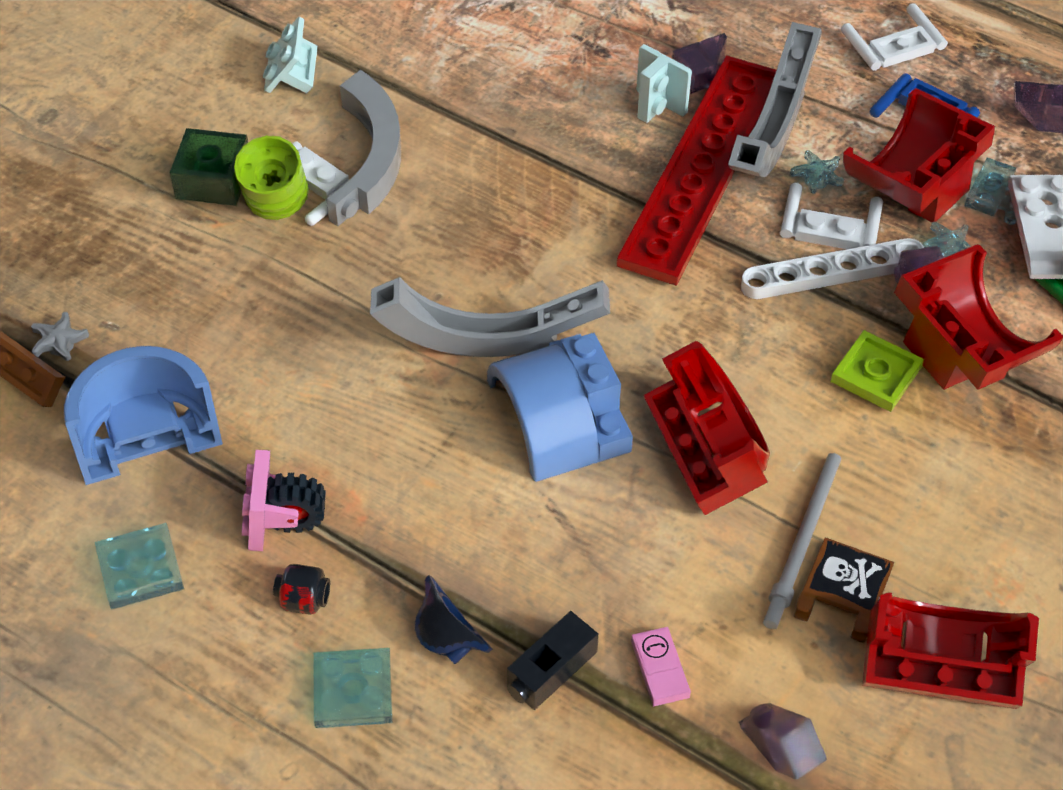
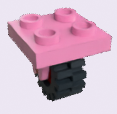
(278, 501)

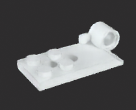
(1040, 243)

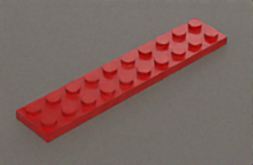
(696, 173)

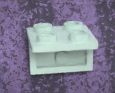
(291, 59)
(661, 84)

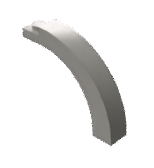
(374, 180)

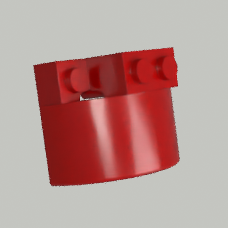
(927, 158)
(958, 327)

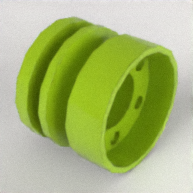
(271, 177)

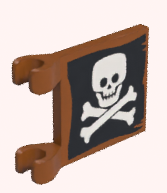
(847, 581)

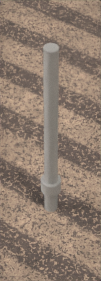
(783, 591)

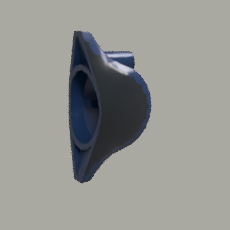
(443, 627)

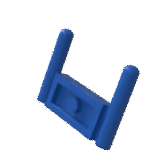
(905, 85)

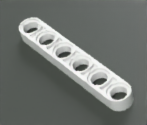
(830, 263)

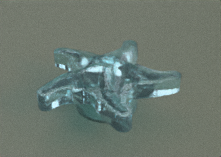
(818, 172)
(948, 241)

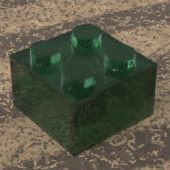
(206, 167)

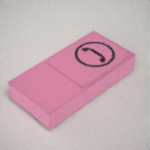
(660, 666)

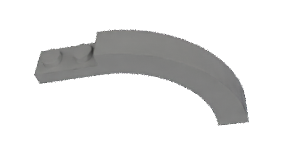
(766, 142)
(483, 334)

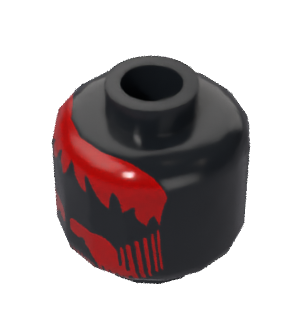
(302, 589)

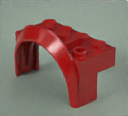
(729, 429)
(945, 651)

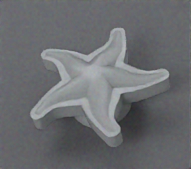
(58, 338)

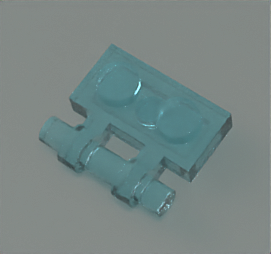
(990, 190)

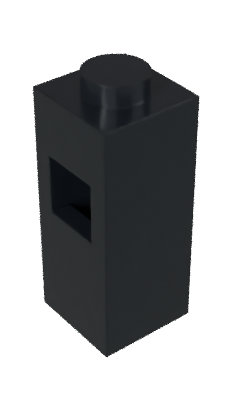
(551, 660)

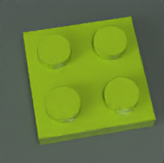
(877, 370)

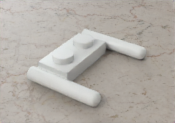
(900, 45)
(321, 178)
(829, 228)

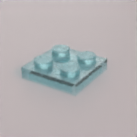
(139, 566)
(352, 688)

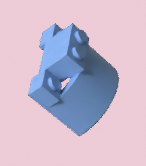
(135, 399)
(565, 405)

